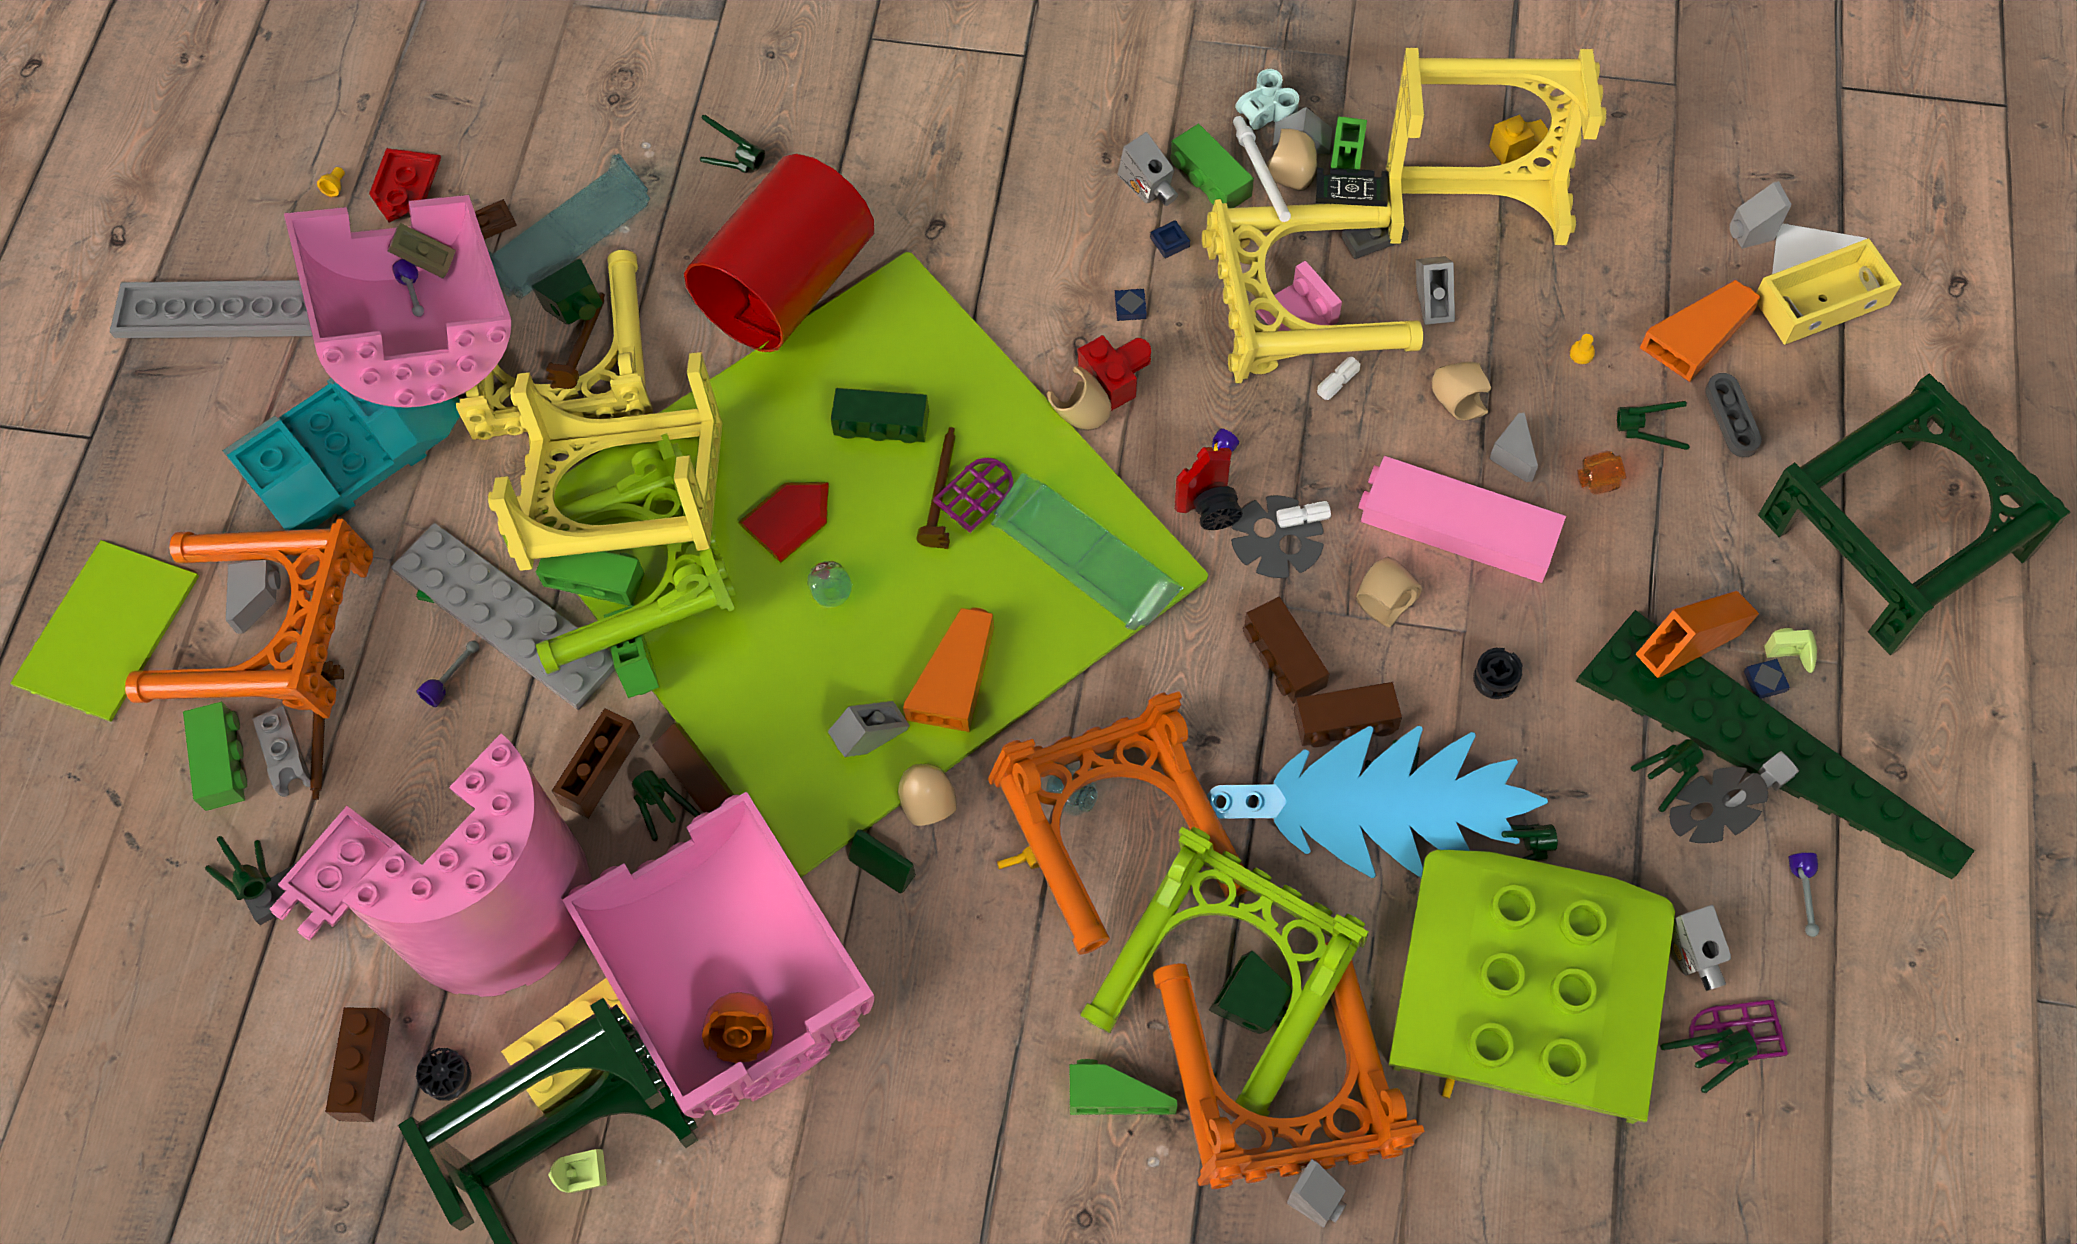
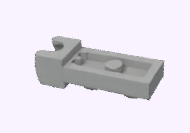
(281, 749)
(1774, 772)

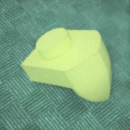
(1792, 643)
(579, 1171)

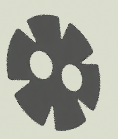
(1274, 561)
(1735, 818)

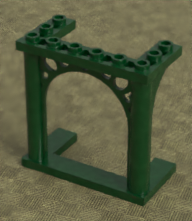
(1909, 423)
(626, 1087)

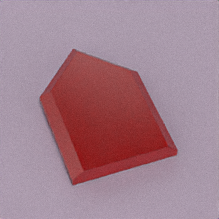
(402, 178)
(1207, 472)
(788, 517)

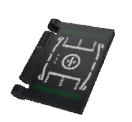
(1352, 187)

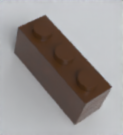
(1285, 650)
(1346, 712)
(596, 763)
(358, 1065)

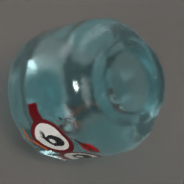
(829, 583)

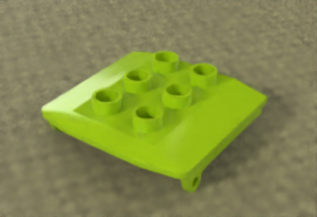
(1535, 981)

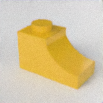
(1516, 138)

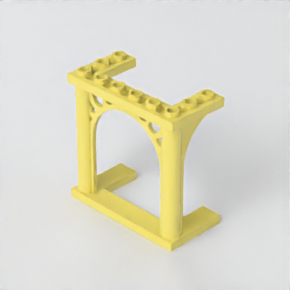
(1536, 185)
(557, 432)

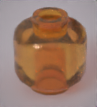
(1601, 472)

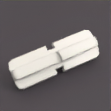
(1342, 375)
(1296, 516)

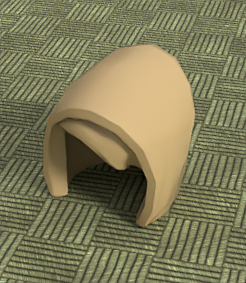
(1294, 160)
(1459, 389)
(1087, 405)
(1387, 591)
(926, 794)

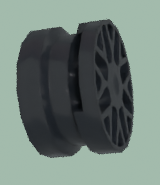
(1218, 508)
(1497, 673)
(444, 1074)

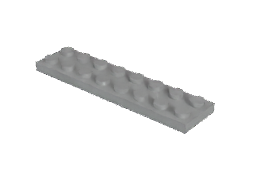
(210, 309)
(498, 611)

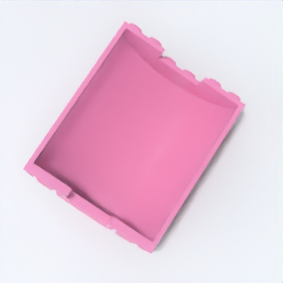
(366, 317)
(491, 896)
(715, 923)

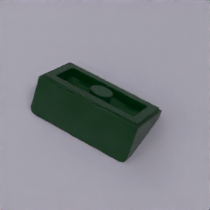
(881, 861)

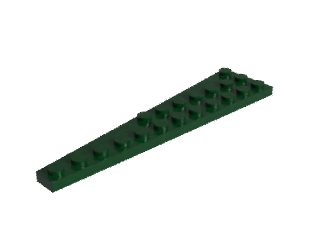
(1749, 732)

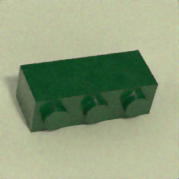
(880, 415)

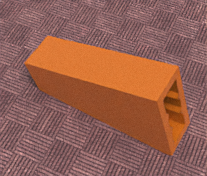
(1699, 331)
(1696, 631)
(952, 679)

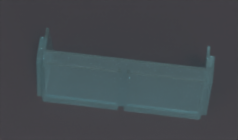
(570, 229)
(1085, 552)

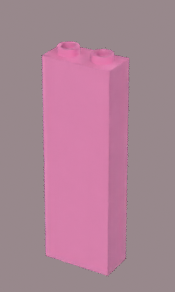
(1461, 518)

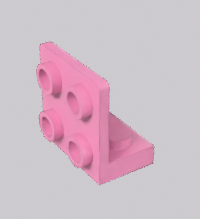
(1307, 299)

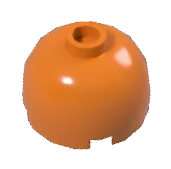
(738, 1027)

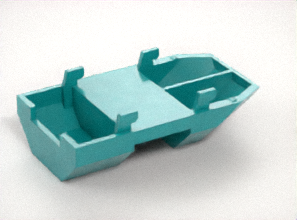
(334, 452)

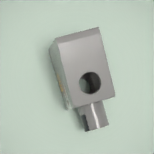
(1147, 170)
(1700, 945)

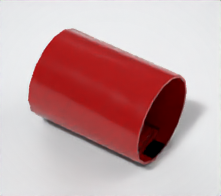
(780, 252)

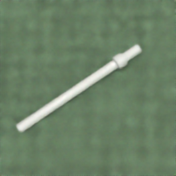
(1247, 139)

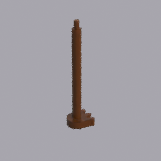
(566, 375)
(931, 534)
(329, 672)

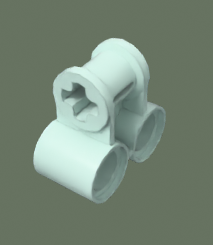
(1268, 100)

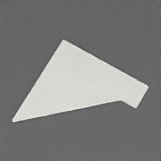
(1801, 244)

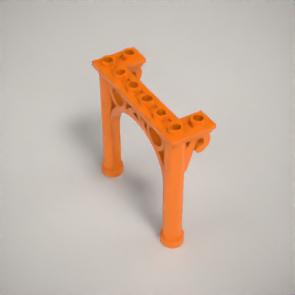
(299, 678)
(1160, 735)
(1223, 1158)

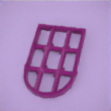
(975, 504)
(1720, 1026)

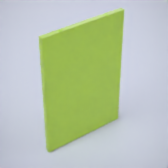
(104, 630)

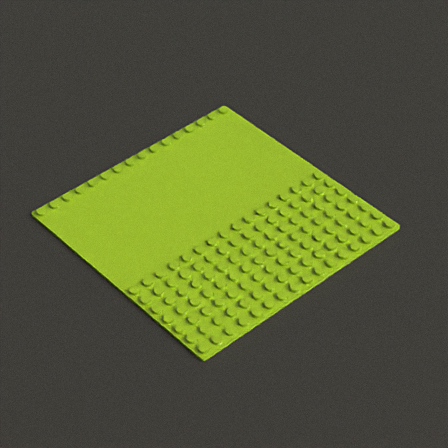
(782, 668)

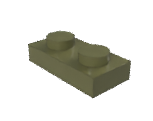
(421, 250)

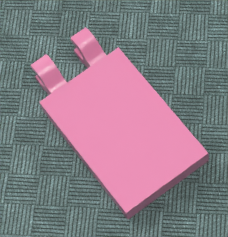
(331, 870)

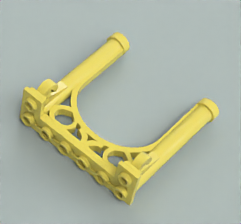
(1261, 345)
(487, 416)

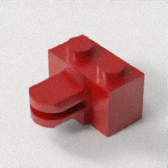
(1115, 367)

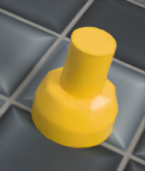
(330, 183)
(1583, 350)

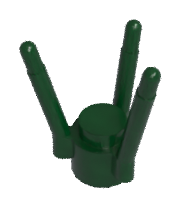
(746, 153)
(1633, 418)
(1681, 759)
(652, 791)
(1536, 838)
(247, 880)
(1734, 1048)

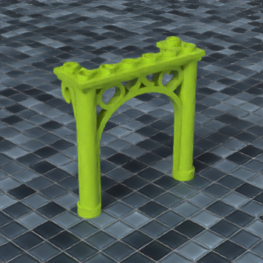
(695, 579)
(1161, 918)

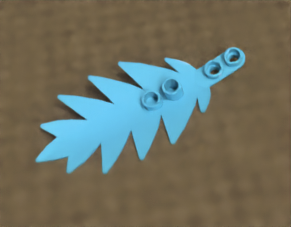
(1336, 801)

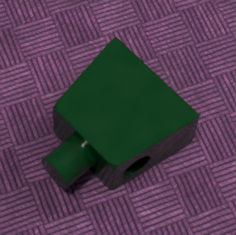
(569, 293)
(1252, 995)

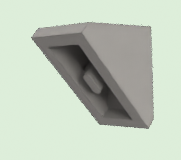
(1309, 123)
(1515, 450)

